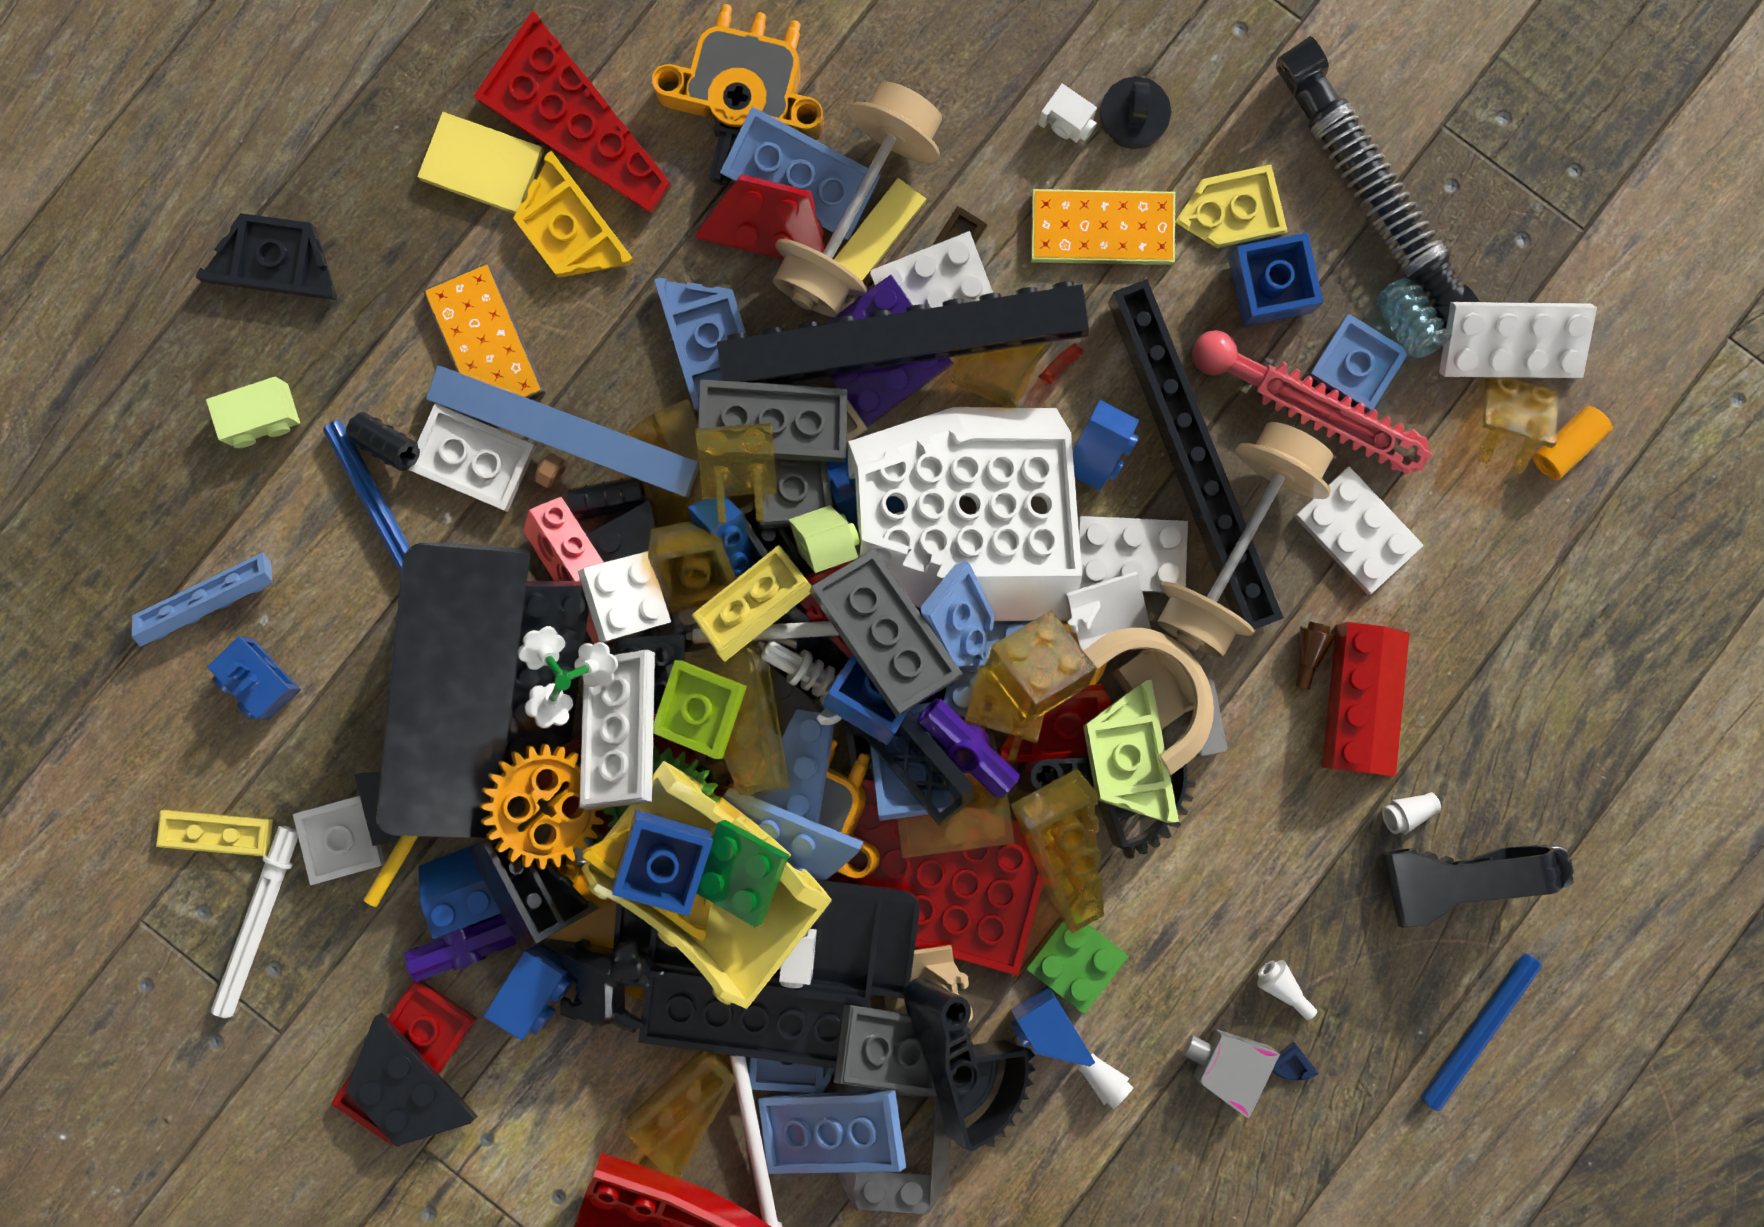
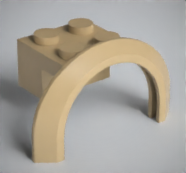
(1176, 682)

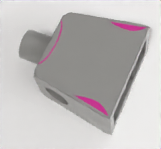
(1232, 1067)

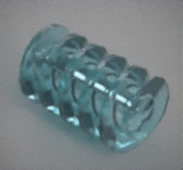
(1412, 318)

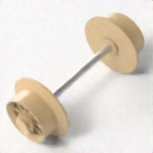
(899, 123)
(1287, 460)

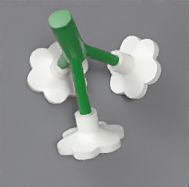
(549, 703)

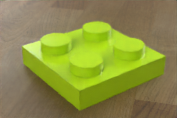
(698, 709)

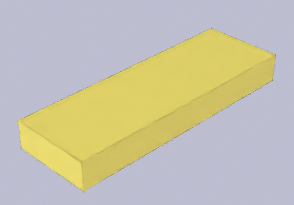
(881, 229)
(214, 833)

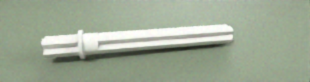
(255, 921)

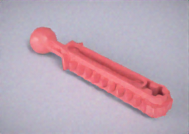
(1217, 354)

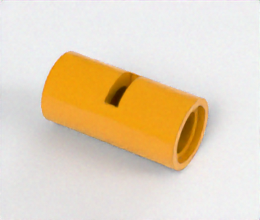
(1573, 442)

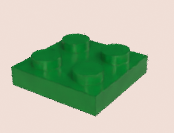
(741, 873)

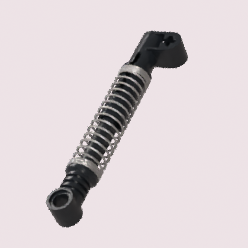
(1332, 120)

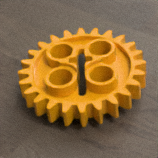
(520, 780)

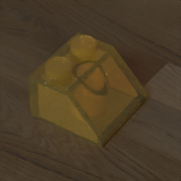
(688, 565)

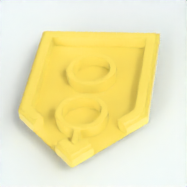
(1235, 208)

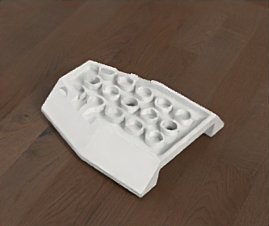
(999, 462)

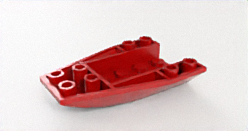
(642, 1197)

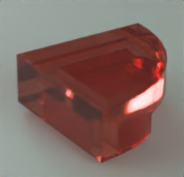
(1060, 363)

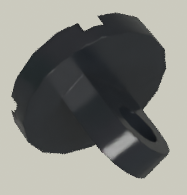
(1135, 112)

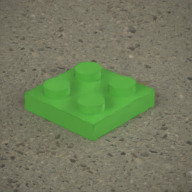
(1077, 964)

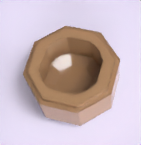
(550, 471)

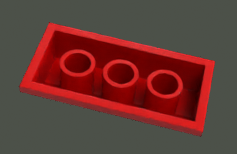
(1365, 699)

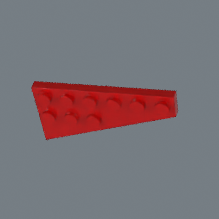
(558, 106)

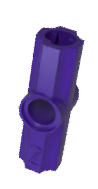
(968, 748)
(459, 948)

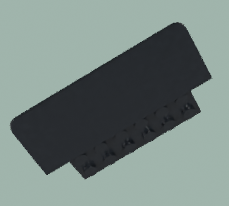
(461, 684)
(859, 952)

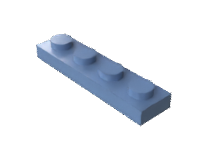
(202, 599)

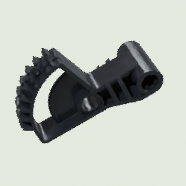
(1112, 815)
(1430, 887)
(942, 1029)

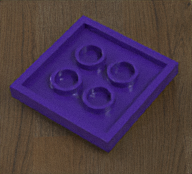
(882, 389)

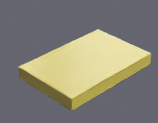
(480, 163)
(752, 603)

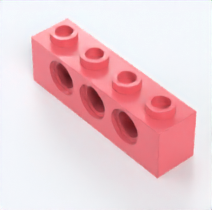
(561, 545)

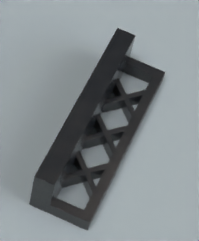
(935, 759)

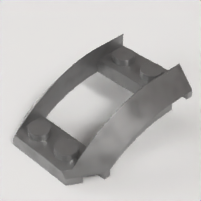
(900, 1190)

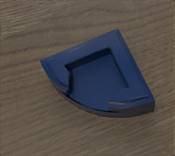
(1293, 1064)

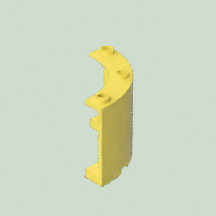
(734, 954)

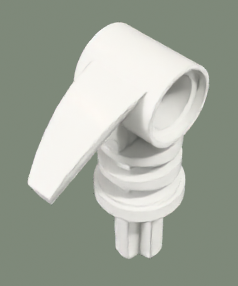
(801, 668)

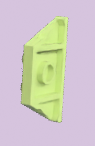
(1124, 755)

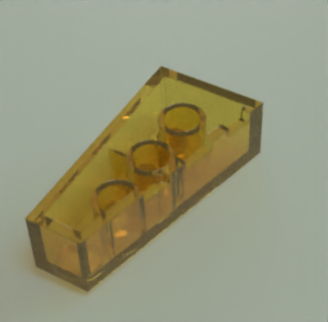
(755, 744)
(1063, 842)

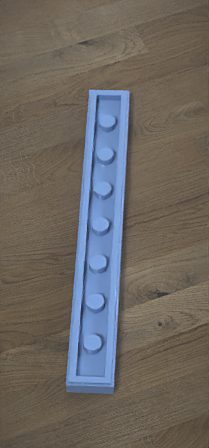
(563, 431)

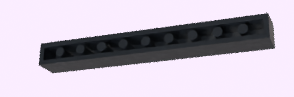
(907, 336)
(1192, 451)

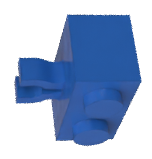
(1101, 445)
(252, 679)

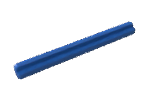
(367, 491)
(1481, 1032)

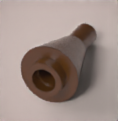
(1313, 646)

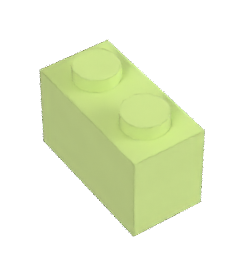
(253, 412)
(825, 538)

